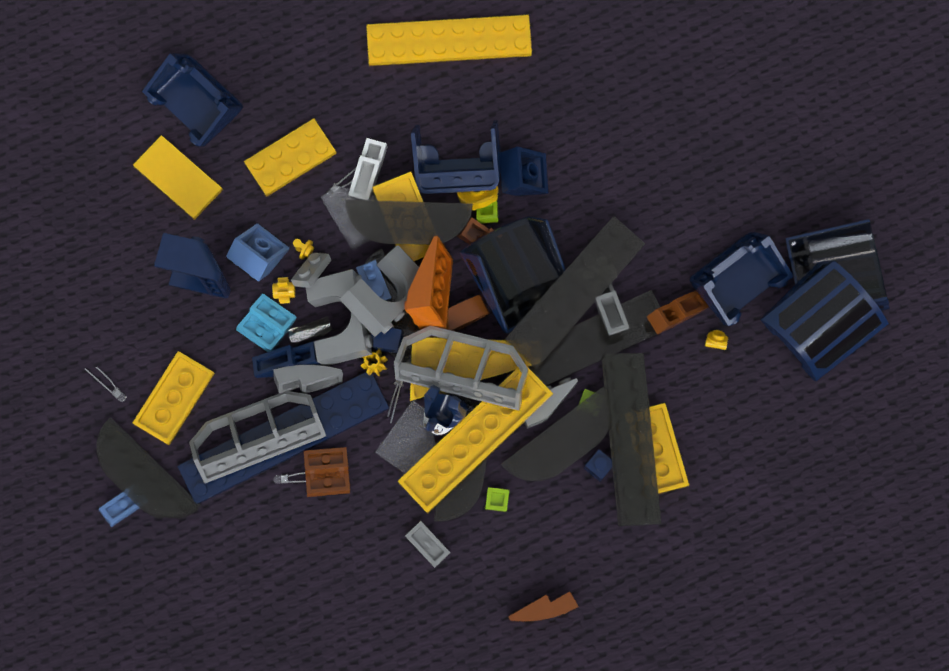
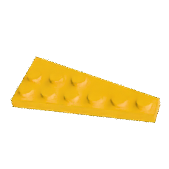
(461, 362)

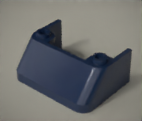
(456, 174)
(191, 265)

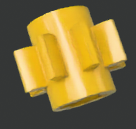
(283, 290)
(374, 368)

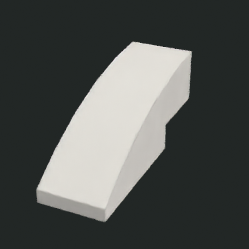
(368, 169)

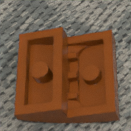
(326, 472)

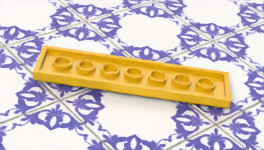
(449, 40)
(471, 443)

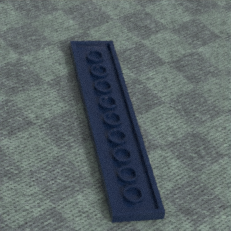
(338, 411)

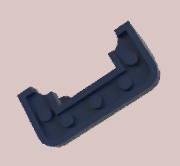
(193, 97)
(740, 275)

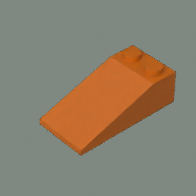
(430, 289)

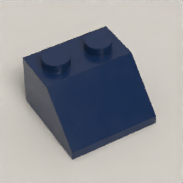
(523, 172)

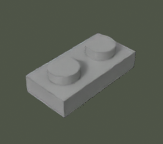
(311, 270)
(427, 544)

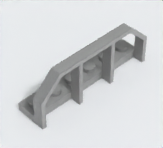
(458, 385)
(261, 448)

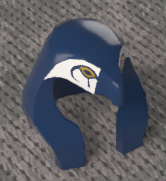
(442, 411)

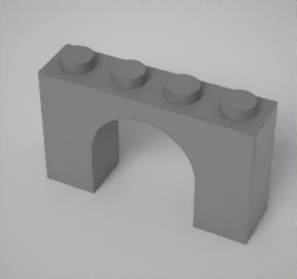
(369, 307)
(355, 339)

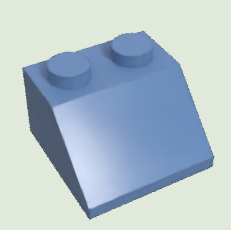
(257, 252)

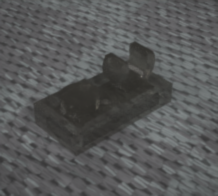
(316, 328)

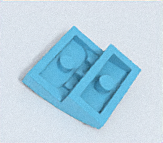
(266, 323)

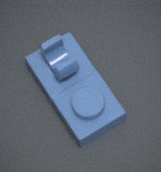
(373, 278)
(118, 509)

